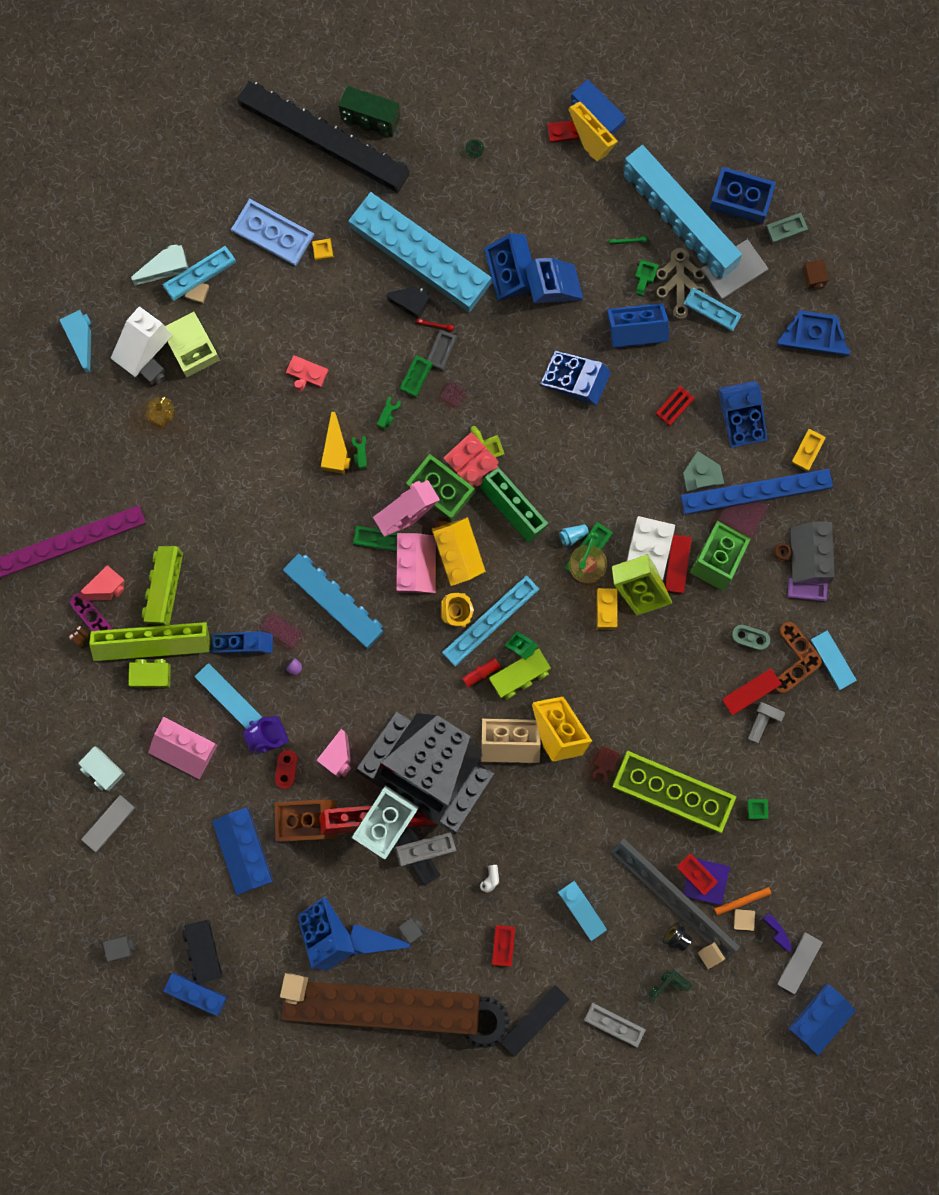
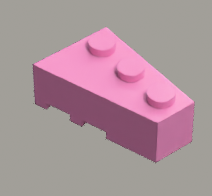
(407, 508)

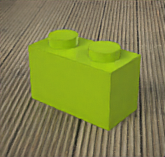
(149, 674)

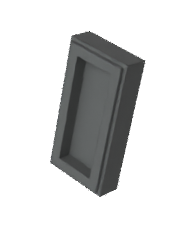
(442, 349)

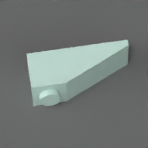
(165, 264)

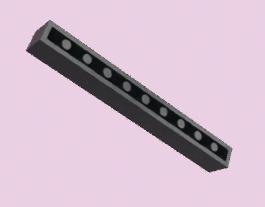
(323, 136)

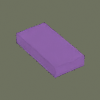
(808, 591)

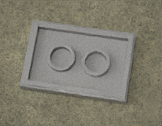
(749, 268)

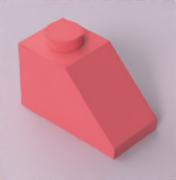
(103, 586)

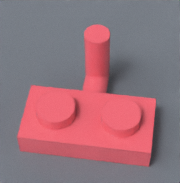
(306, 372)

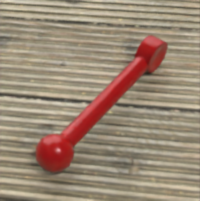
(450, 328)

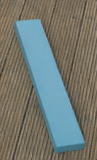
(490, 621)

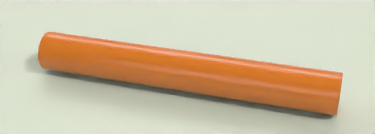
(742, 901)

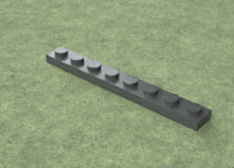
(674, 898)

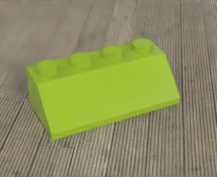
(163, 585)

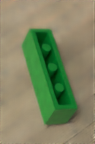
(513, 505)

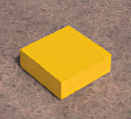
(322, 249)

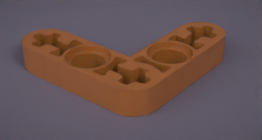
(802, 656)

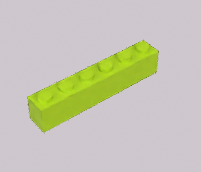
(149, 641)

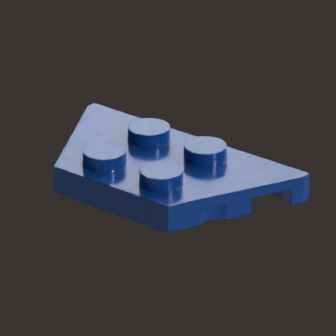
(815, 333)

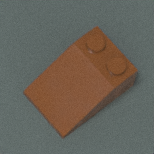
(301, 820)

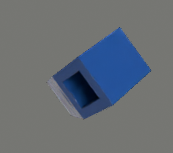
(242, 643)

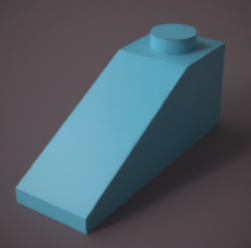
(78, 331)
(582, 910)

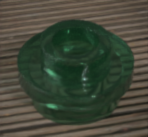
(474, 142)

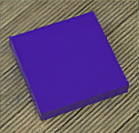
(715, 894)

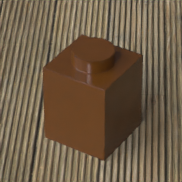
(815, 274)

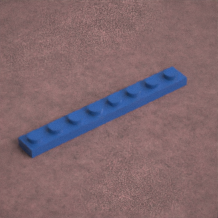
(756, 491)

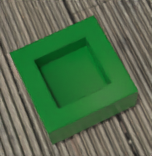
(757, 808)

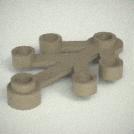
(679, 280)

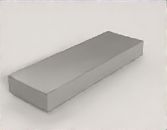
(108, 823)
(425, 849)
(799, 963)
(614, 1025)

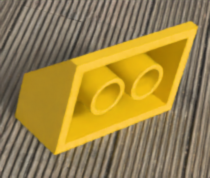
(458, 551)

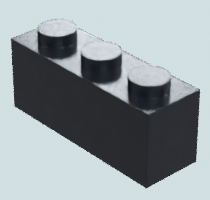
(202, 951)

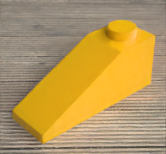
(593, 134)
(335, 455)

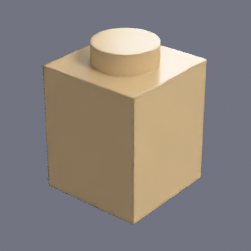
(293, 988)

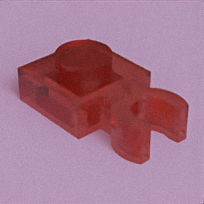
(606, 761)

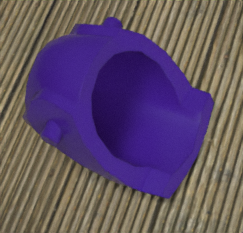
(265, 734)

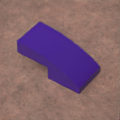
(780, 936)

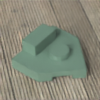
(702, 473)

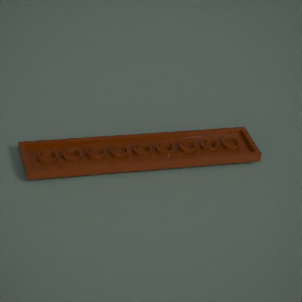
(386, 1008)

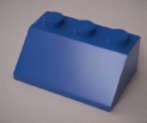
(507, 265)
(638, 325)
(822, 1019)

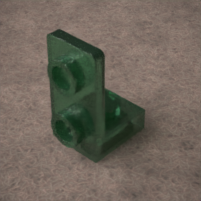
(679, 982)

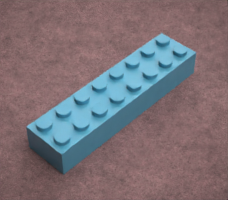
(681, 212)
(420, 252)

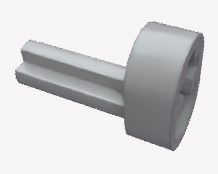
(765, 712)

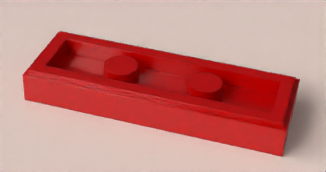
(678, 564)
(752, 691)

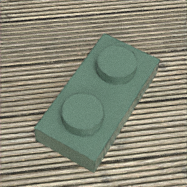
(786, 228)

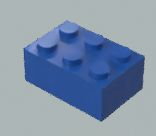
(742, 195)

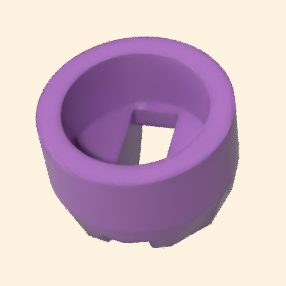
(294, 667)

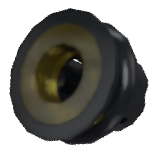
(674, 935)

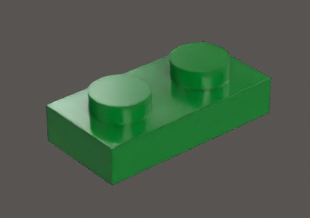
(521, 645)

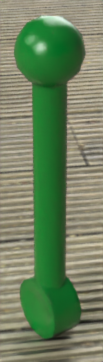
(643, 239)
(594, 535)

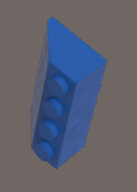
(242, 851)

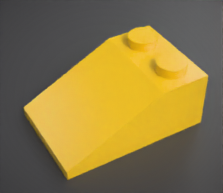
(560, 729)

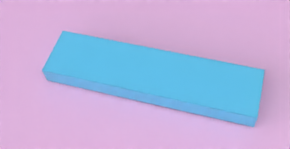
(199, 273)
(227, 696)

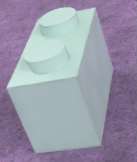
(101, 769)

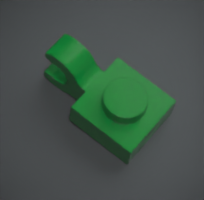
(646, 274)
(386, 417)
(360, 458)

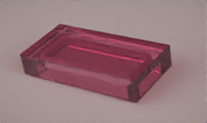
(282, 630)

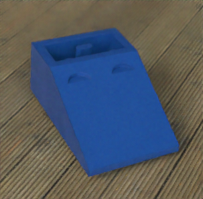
(553, 281)
(576, 377)
(743, 413)
(324, 936)

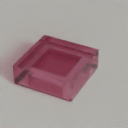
(453, 394)

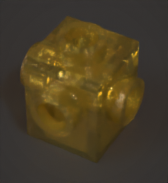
(160, 411)

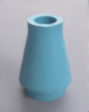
(573, 534)

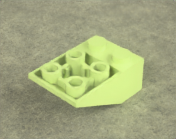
(191, 344)

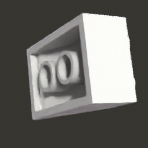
(139, 341)

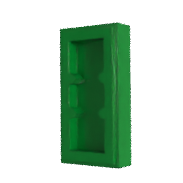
(416, 376)

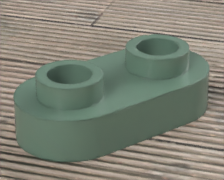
(751, 635)

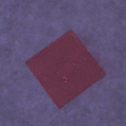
(744, 517)

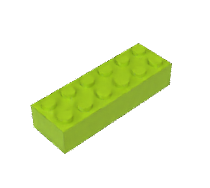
(673, 792)

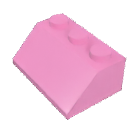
(416, 563)
(182, 748)
(337, 755)

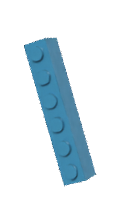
(333, 601)

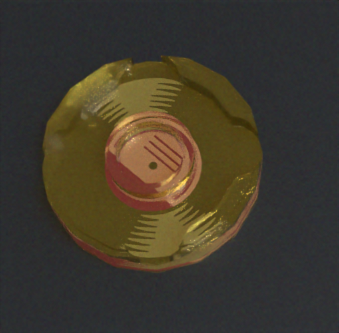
(595, 564)

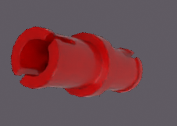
(481, 672)

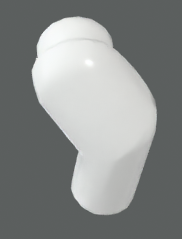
(492, 880)

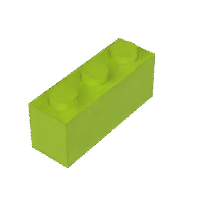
(520, 675)

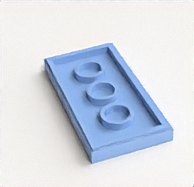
(272, 232)

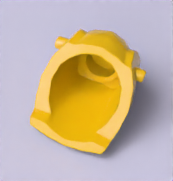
(450, 607)

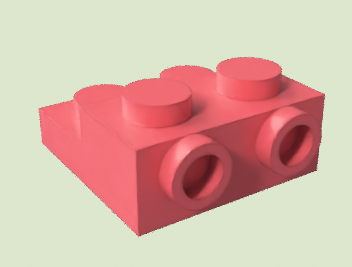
(471, 460)

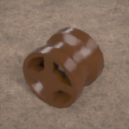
(79, 636)

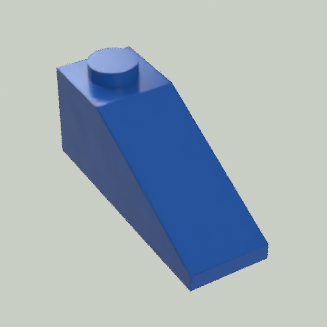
(369, 941)

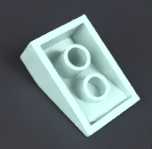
(385, 822)

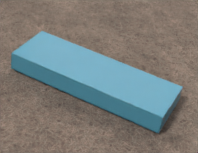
(712, 309)
(833, 660)

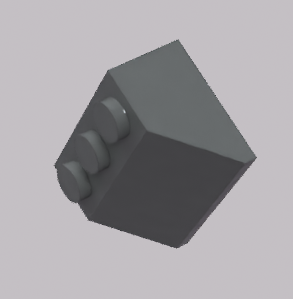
(812, 553)

